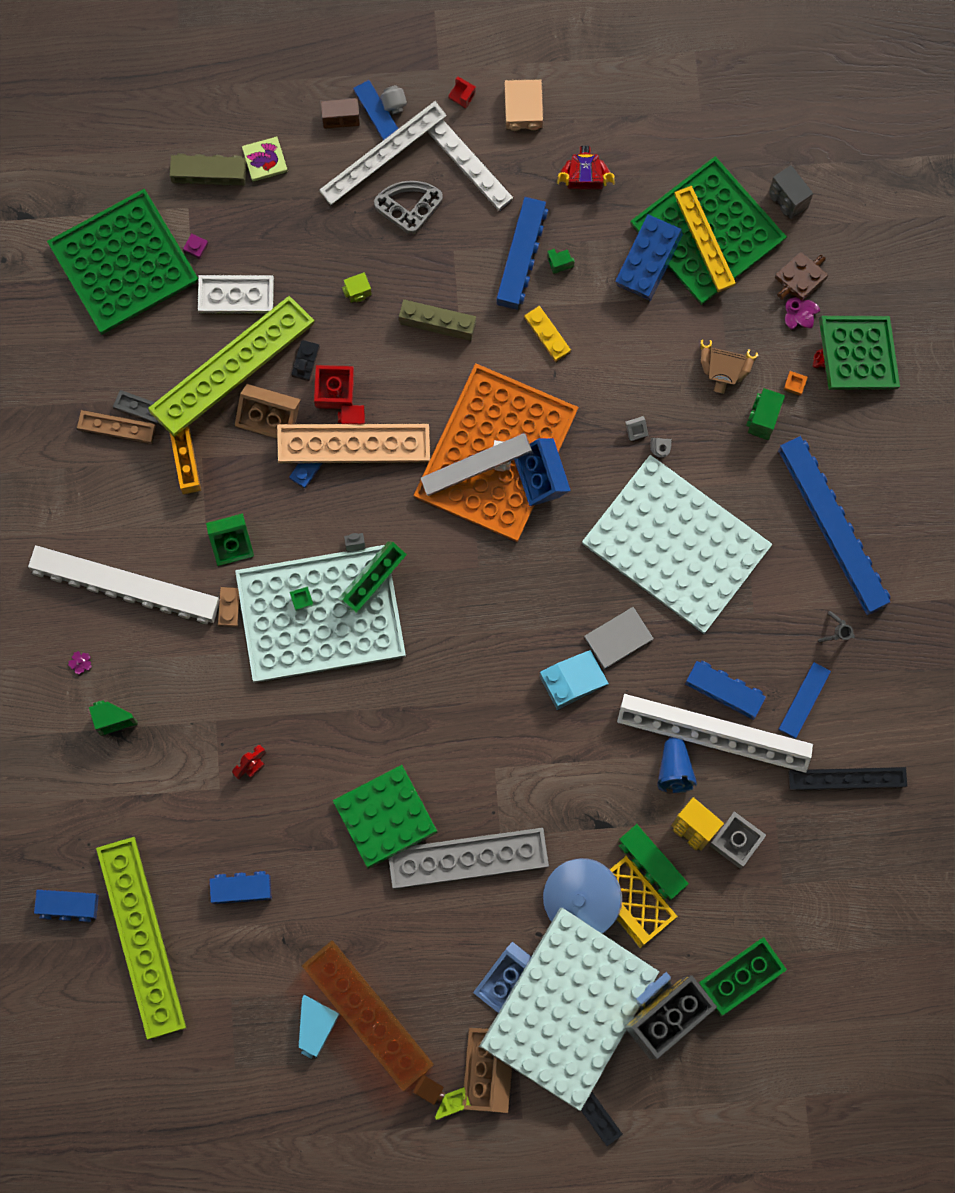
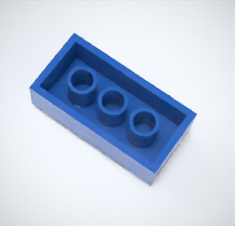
(649, 257)

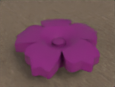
(80, 662)

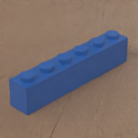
(521, 253)

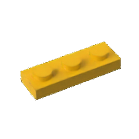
(547, 333)

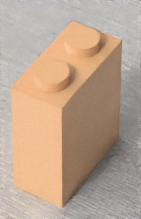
(523, 104)

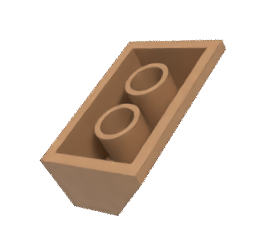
(264, 409)

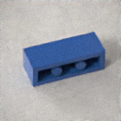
(240, 888)
(66, 905)

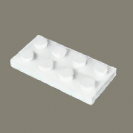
(235, 294)

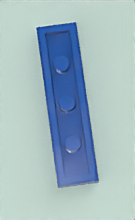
(374, 108)
(804, 700)

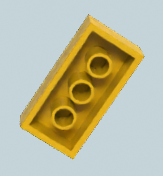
(696, 824)

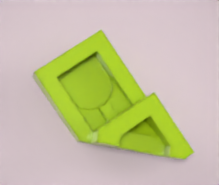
(452, 1103)

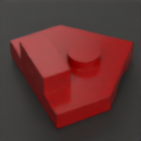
(250, 763)

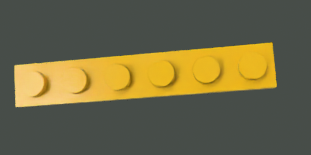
(704, 239)

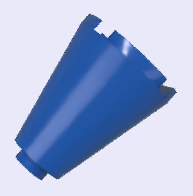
(676, 768)

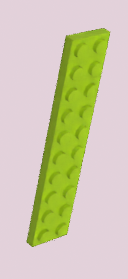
(231, 366)
(141, 938)

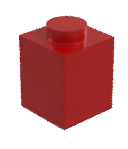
(352, 414)

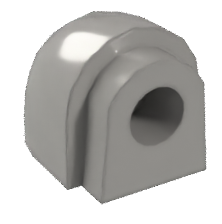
(660, 447)

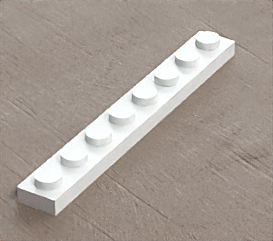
(382, 153)

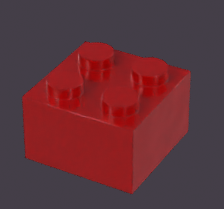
(333, 386)

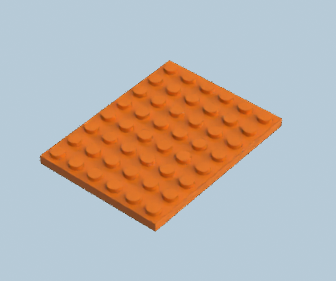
(488, 411)

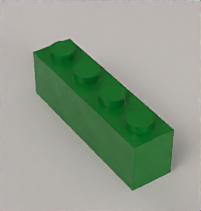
(372, 576)
(652, 862)

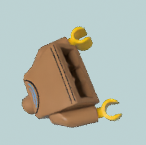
(725, 366)

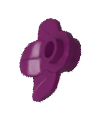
(802, 315)

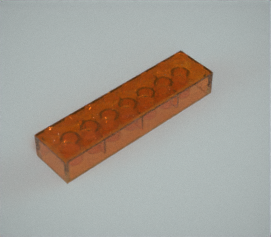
(368, 1015)

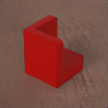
(462, 92)

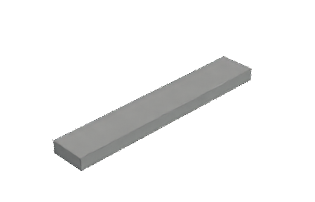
(476, 464)

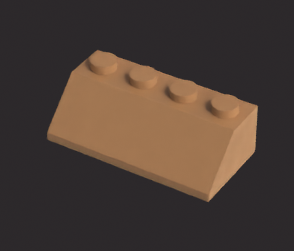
(485, 1077)

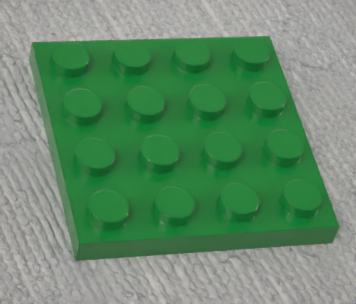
(859, 352)
(385, 816)

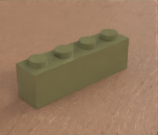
(208, 169)
(437, 320)

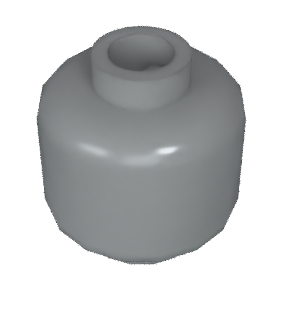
(393, 99)

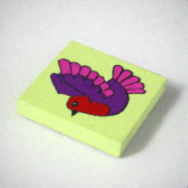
(264, 159)

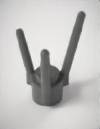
(842, 631)

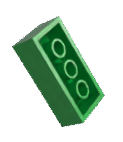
(742, 976)

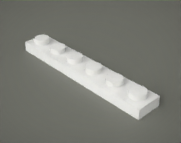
(470, 165)

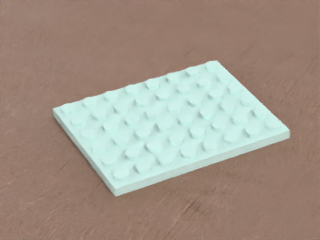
(677, 544)
(319, 636)
(569, 1009)

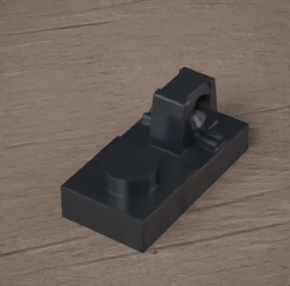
(305, 360)

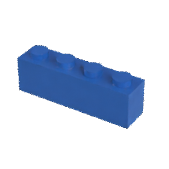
(725, 690)

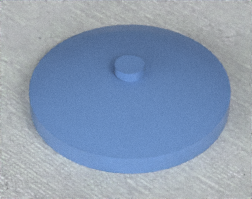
(585, 891)

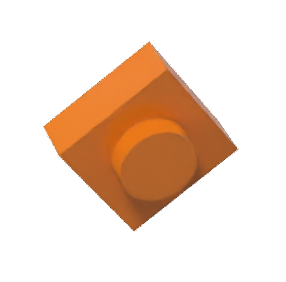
(795, 383)

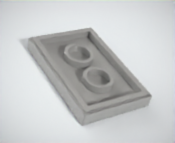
(618, 637)

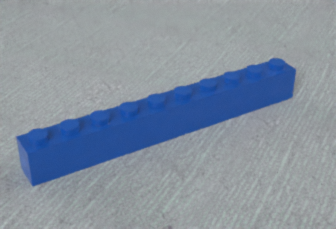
(834, 525)

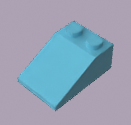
(573, 679)

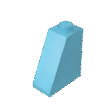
(315, 1026)

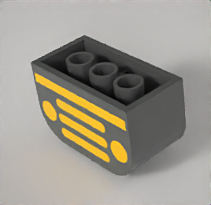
(670, 1016)

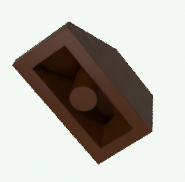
(429, 1090)

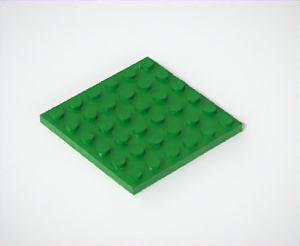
(735, 219)
(123, 261)

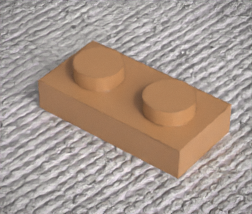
(229, 607)

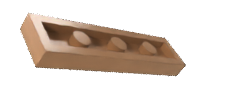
(116, 427)

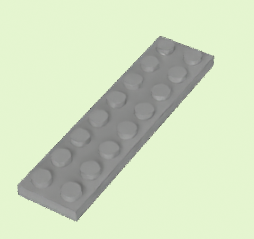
(469, 858)

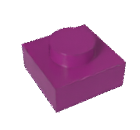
(195, 246)

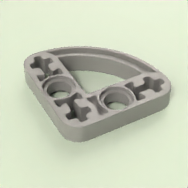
(412, 216)

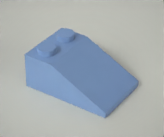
(502, 977)

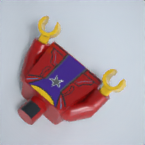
(585, 171)

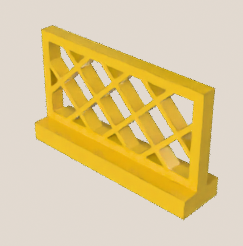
(625, 918)

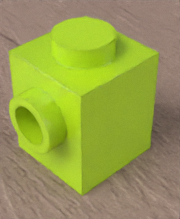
(357, 288)

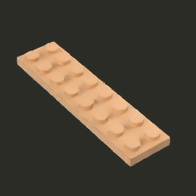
(353, 443)

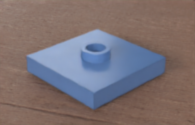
(654, 990)

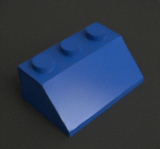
(542, 472)

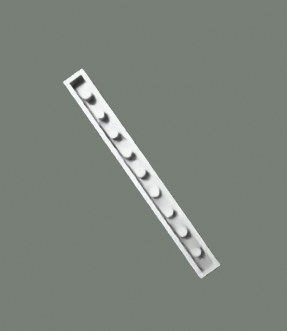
(124, 584)
(715, 733)

